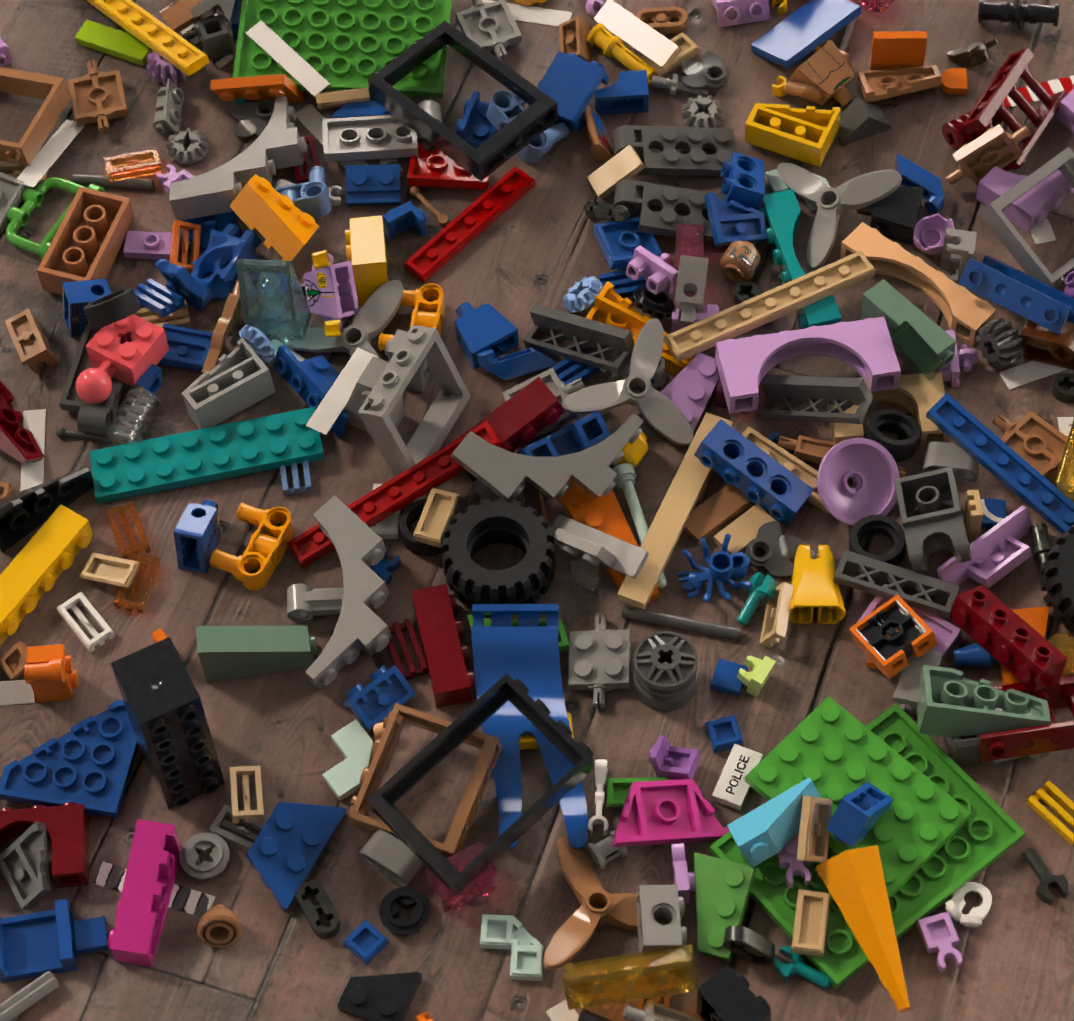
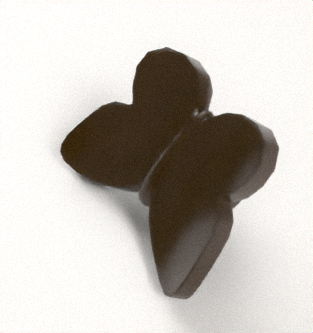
(976, 52)

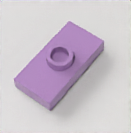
(148, 245)

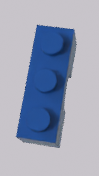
(571, 438)

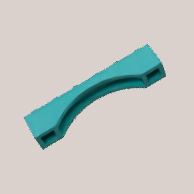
(782, 222)

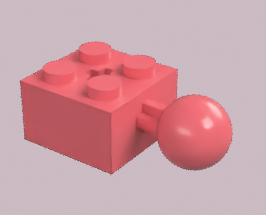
(120, 352)

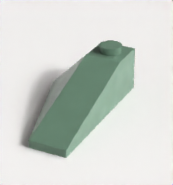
(963, 707)

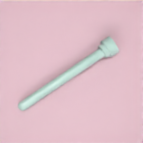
(625, 480)

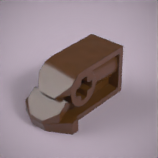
(1047, 346)

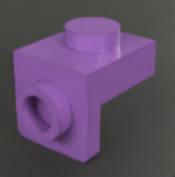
(673, 761)

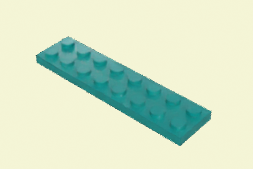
(204, 455)

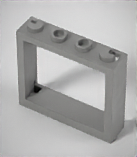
(1010, 236)
(437, 423)

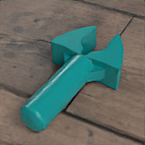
(761, 588)
(800, 968)

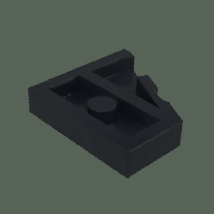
(380, 996)

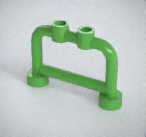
(34, 198)

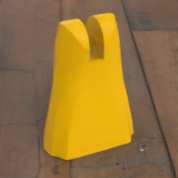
(815, 588)

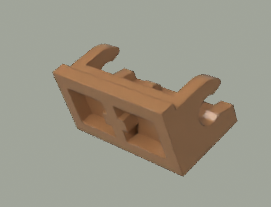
(30, 340)

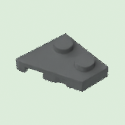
(27, 866)

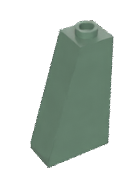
(887, 302)
(253, 650)

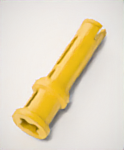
(613, 47)

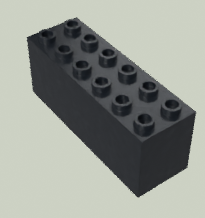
(168, 722)

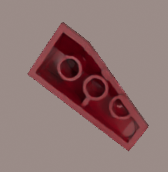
(13, 436)

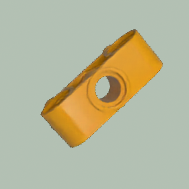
(427, 309)
(264, 548)

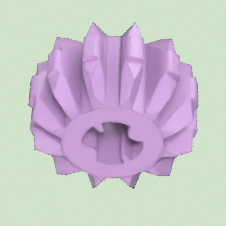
(162, 69)

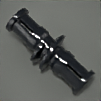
(1018, 12)

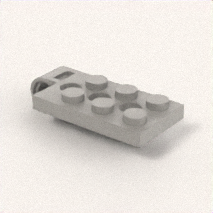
(364, 128)

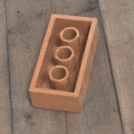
(86, 239)

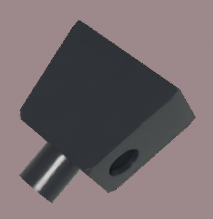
(896, 213)

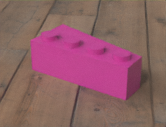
(145, 893)

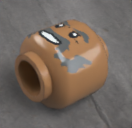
(740, 261)

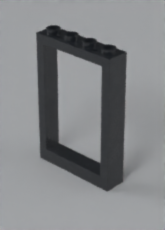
(501, 145)
(448, 740)

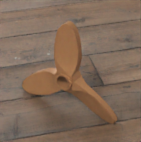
(580, 927)

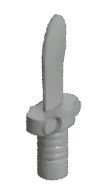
(673, 85)

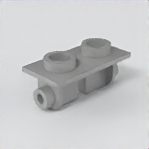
(169, 108)

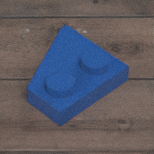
(734, 222)

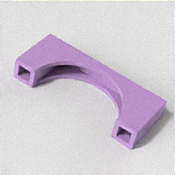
(1037, 203)
(859, 343)

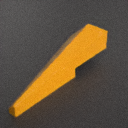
(618, 312)
(860, 892)

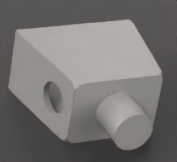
(691, 278)

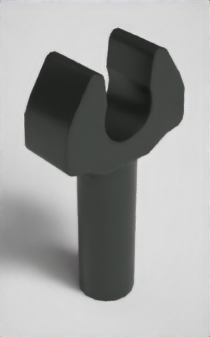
(1046, 879)

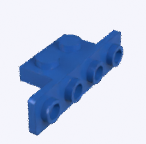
(310, 380)

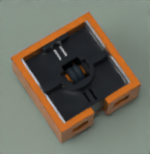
(893, 636)

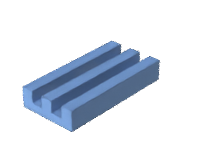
(297, 489)

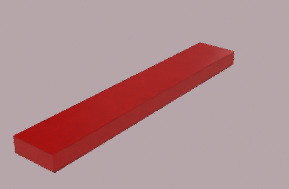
(469, 224)

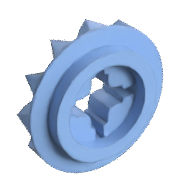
(582, 294)
(259, 343)

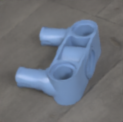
(505, 107)
(310, 196)

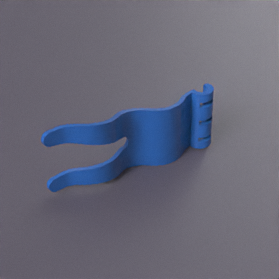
(533, 657)

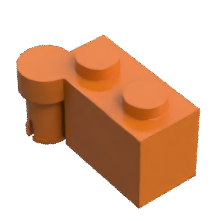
(51, 673)

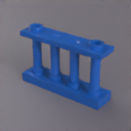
(1019, 292)

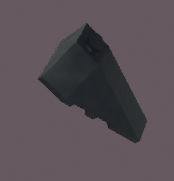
(32, 507)

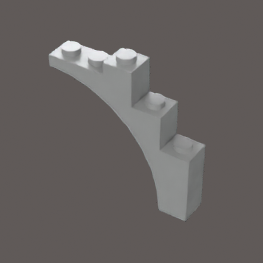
(215, 190)
(505, 470)
(363, 590)

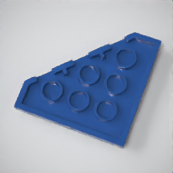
(81, 767)

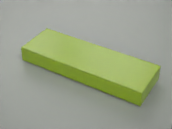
(112, 42)

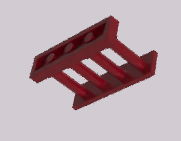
(993, 102)
(1037, 738)

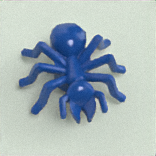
(722, 569)

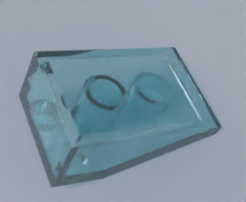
(273, 299)

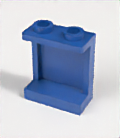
(572, 85)
(37, 943)

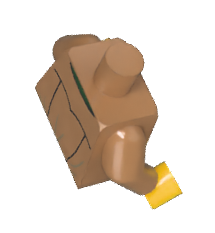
(820, 77)

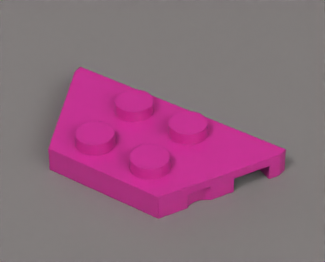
(666, 815)

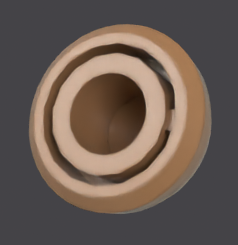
(219, 927)

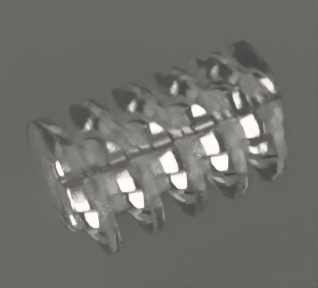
(134, 416)

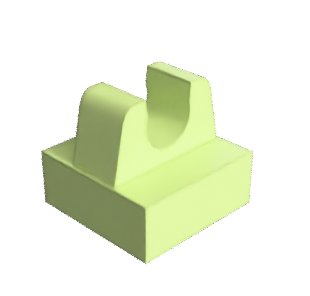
(758, 676)

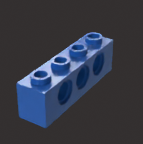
(750, 458)

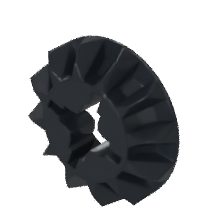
(655, 305)
(407, 898)

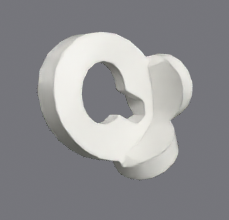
(977, 914)

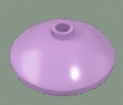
(872, 476)

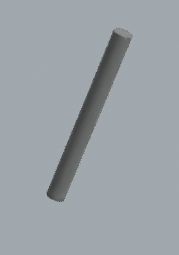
(681, 622)

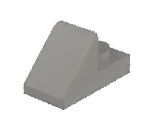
(206, 8)

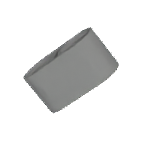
(945, 454)
(390, 858)

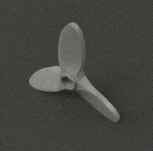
(849, 196)
(368, 324)
(653, 405)

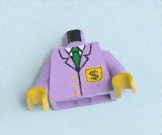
(330, 291)

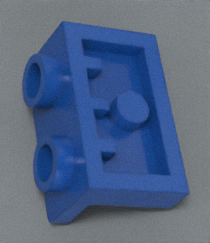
(474, 125)
(378, 698)

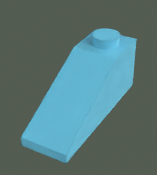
(772, 824)

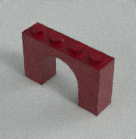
(67, 831)

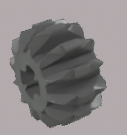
(1000, 343)

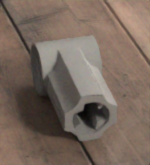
(306, 602)

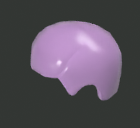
(930, 233)

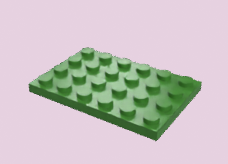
(845, 755)

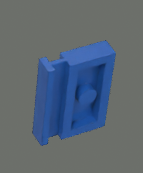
(373, 185)
(186, 347)

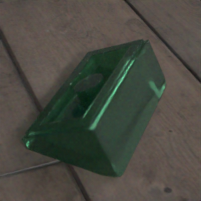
(917, 350)

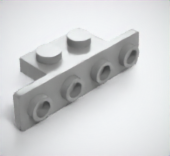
(598, 547)

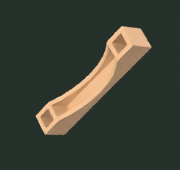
(962, 309)

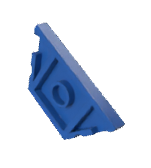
(292, 845)

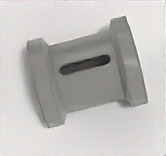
(604, 852)

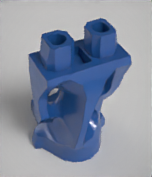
(218, 260)

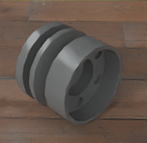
(665, 671)

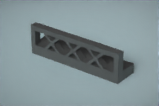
(584, 333)
(817, 392)
(914, 588)

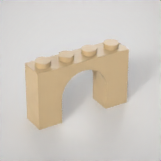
(914, 394)

